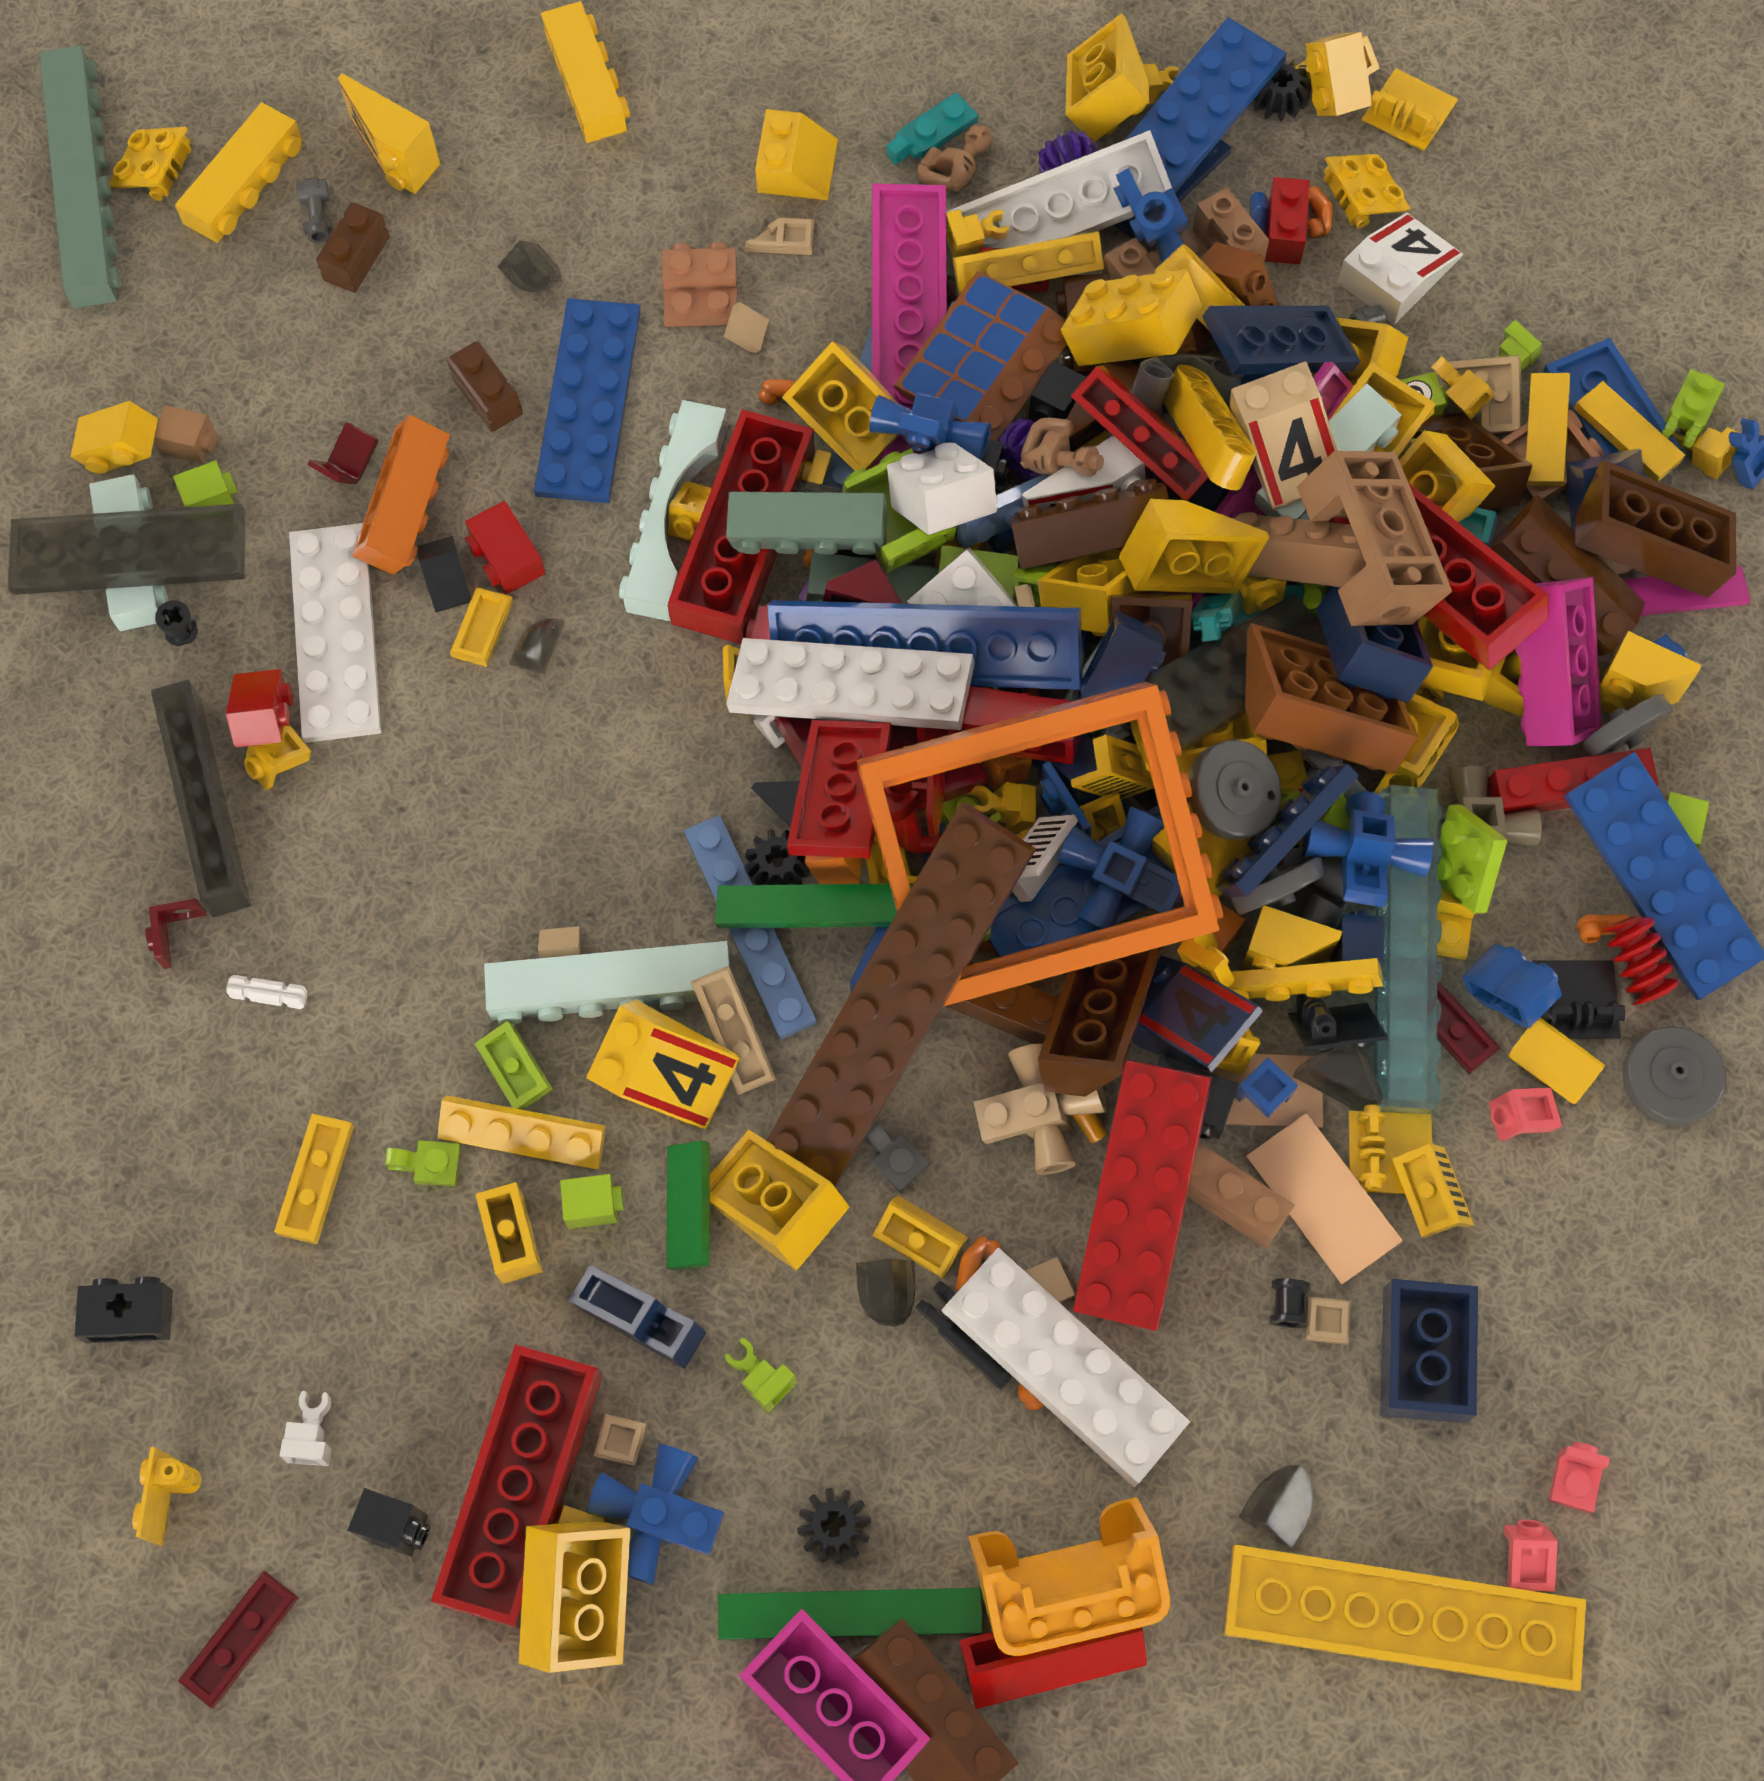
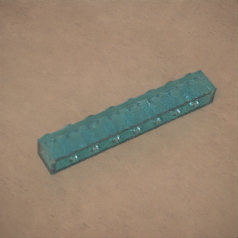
(1410, 972)

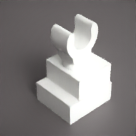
(305, 1441)

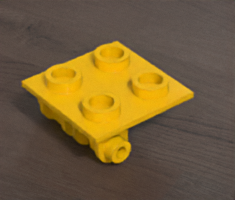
(1409, 109)
(152, 160)
(1364, 187)
(1378, 1138)
(161, 1476)

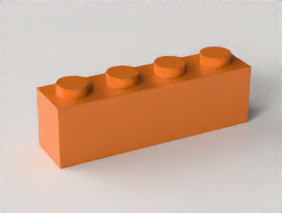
(401, 495)

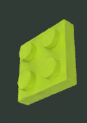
(1469, 858)

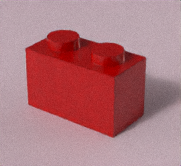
(1287, 220)
(504, 547)
(258, 707)

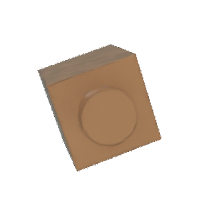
(185, 434)

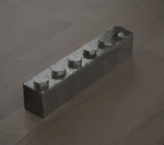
(200, 799)

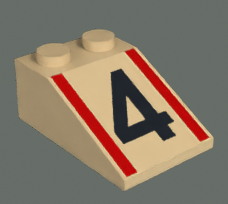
(1287, 428)

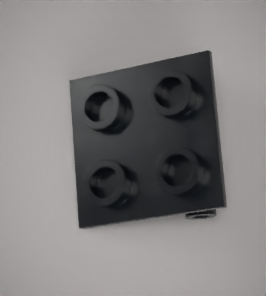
(1587, 1000)
(1327, 1028)

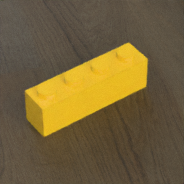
(584, 71)
(239, 173)

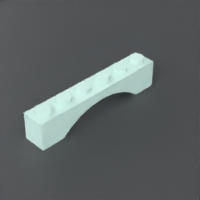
(694, 444)

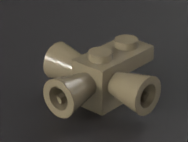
(1519, 827)

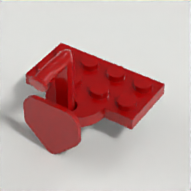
(831, 803)

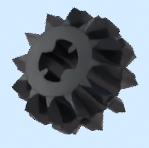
(1284, 92)
(762, 865)
(821, 1518)

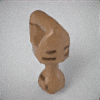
(955, 164)
(1054, 450)

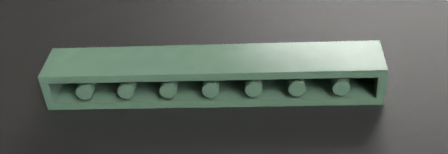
(78, 177)

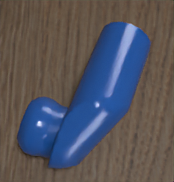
(1259, 210)

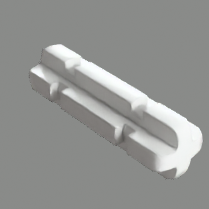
(267, 991)

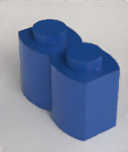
(1512, 984)

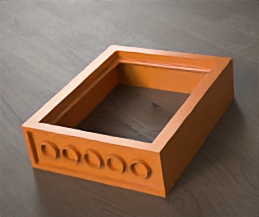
(1130, 703)

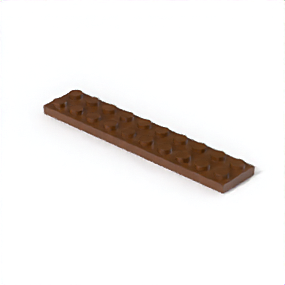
(901, 992)

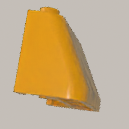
(1074, 1589)

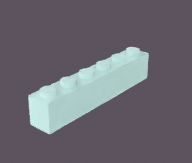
(598, 981)

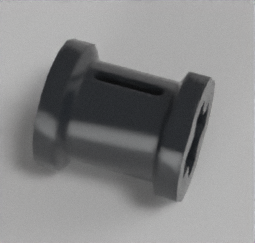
(179, 619)
(1289, 1303)

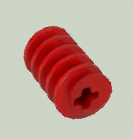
(1641, 958)

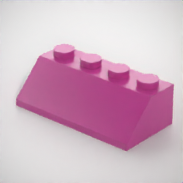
(1562, 668)
(833, 1704)

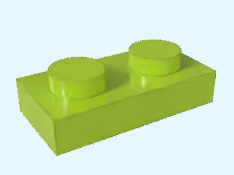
(513, 1066)

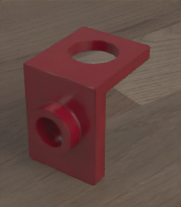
(348, 456)
(160, 915)

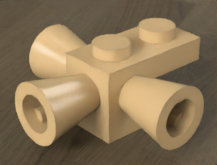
(1036, 1113)

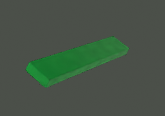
(805, 906)
(851, 1612)

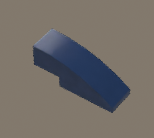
(637, 1316)

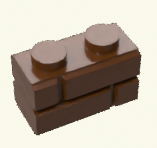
(353, 247)
(484, 386)

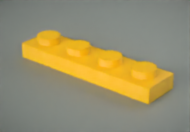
(1033, 261)
(1309, 979)
(521, 1132)

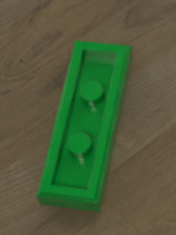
(688, 1205)

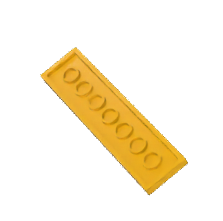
(1405, 1617)

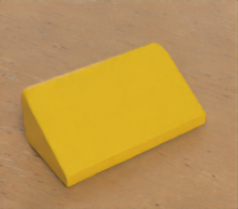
(1556, 1060)
(919, 1236)

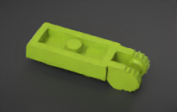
(1693, 406)

